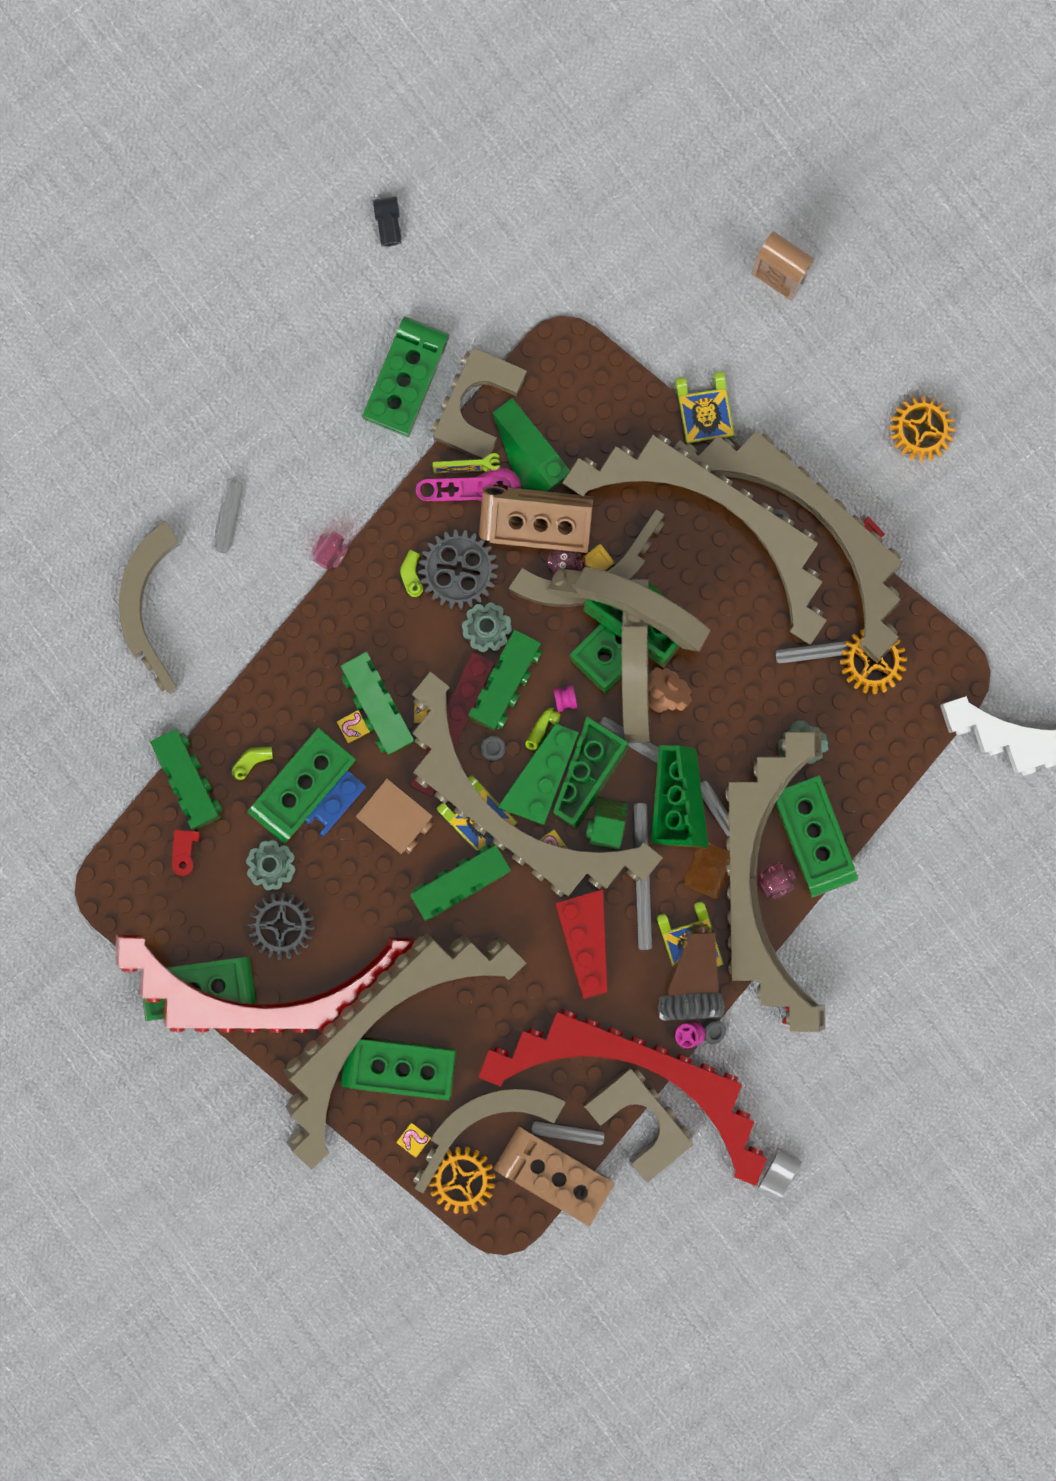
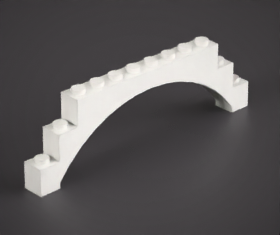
(1024, 745)

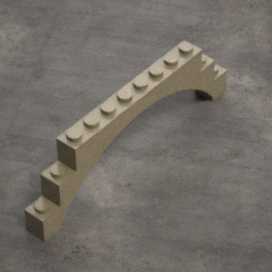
(783, 542)
(869, 558)
(445, 774)
(749, 944)
(322, 1059)

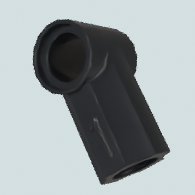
(387, 215)

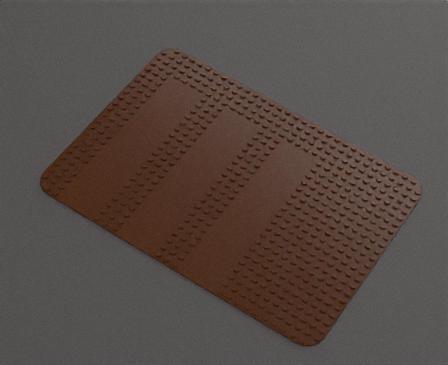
(358, 888)

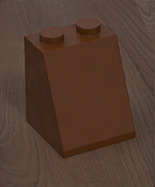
(695, 963)

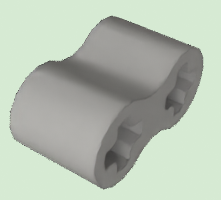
(778, 1176)

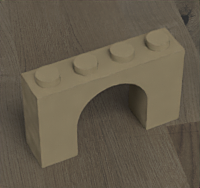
(478, 370)
(629, 1089)

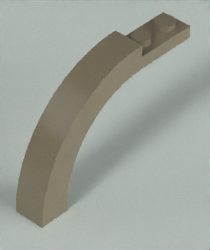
(133, 584)
(535, 588)
(633, 599)
(635, 677)
(496, 1102)

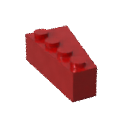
(585, 936)

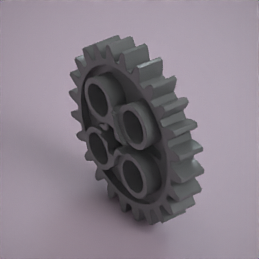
(453, 591)

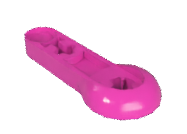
(470, 487)

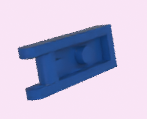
(337, 802)

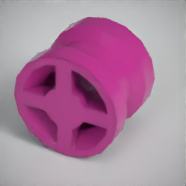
(565, 698)
(684, 1037)

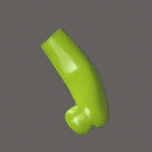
(409, 576)
(541, 727)
(249, 759)

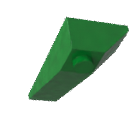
(528, 450)

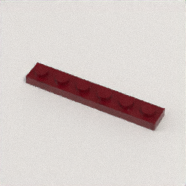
(461, 703)

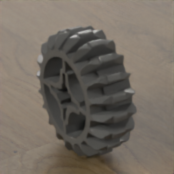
(265, 925)
(690, 1006)

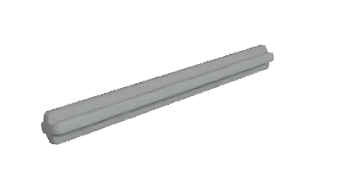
(642, 886)

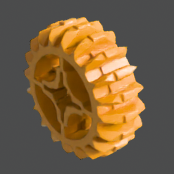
(931, 433)
(882, 667)
(471, 1200)

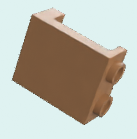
(395, 817)

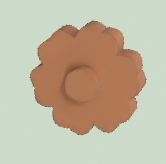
(667, 690)

